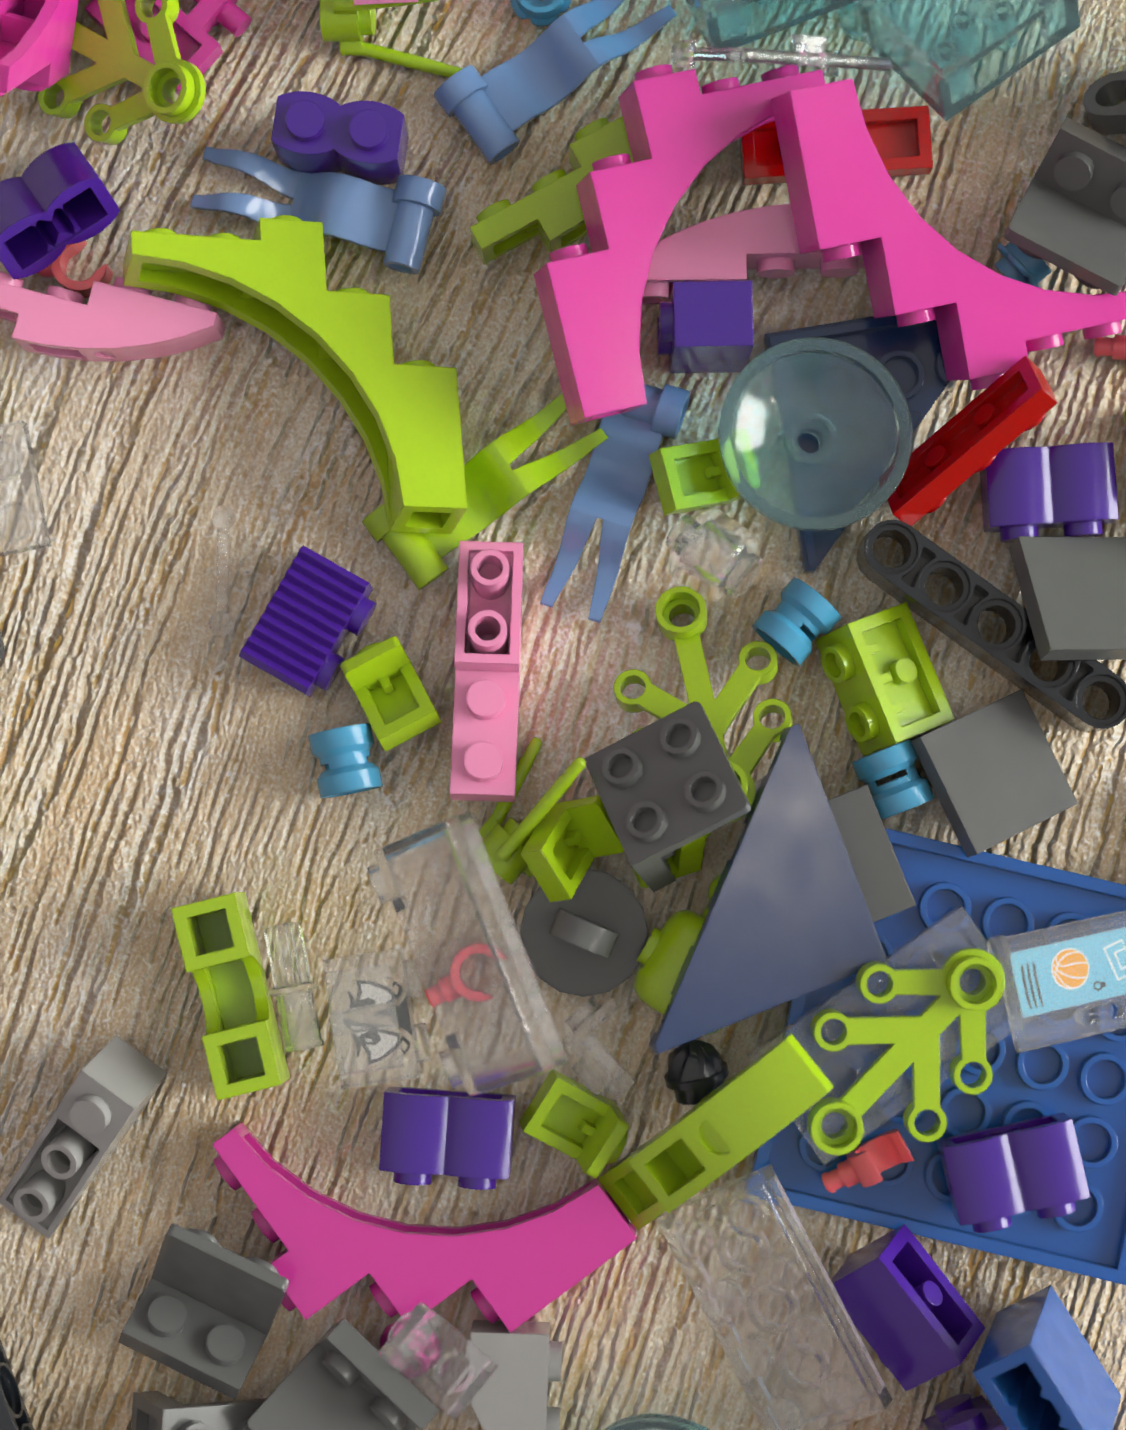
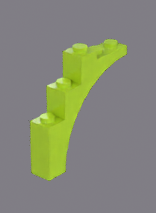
(343, 336)

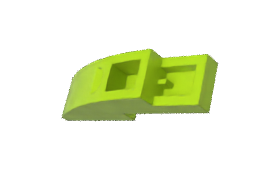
(554, 205)
(716, 1133)

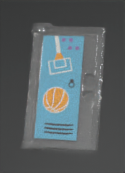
(807, 54)
(1064, 980)

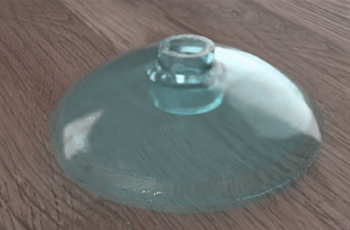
(839, 399)

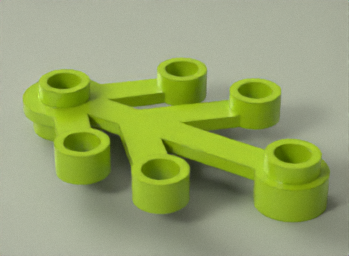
(120, 61)
(698, 686)
(912, 1041)

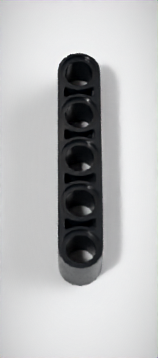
(960, 620)

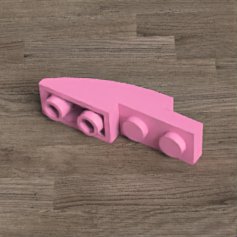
(732, 244)
(113, 326)
(487, 671)

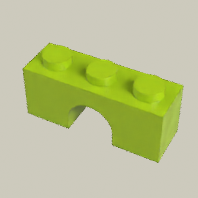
(239, 1015)

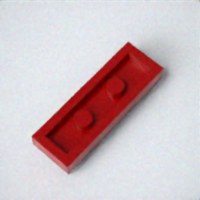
(898, 134)
(972, 440)

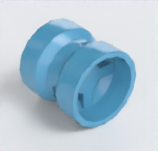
(796, 621)
(345, 758)
(901, 792)

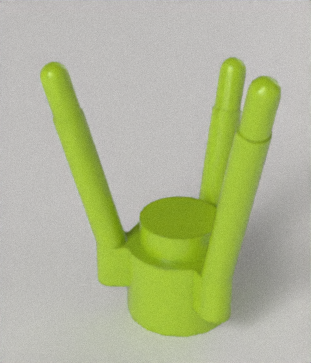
(348, 24)
(507, 840)

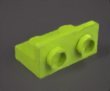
(884, 679)

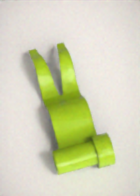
(490, 493)

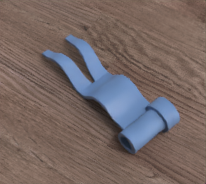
(538, 76)
(348, 206)
(615, 490)

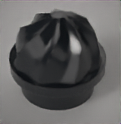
(695, 1071)

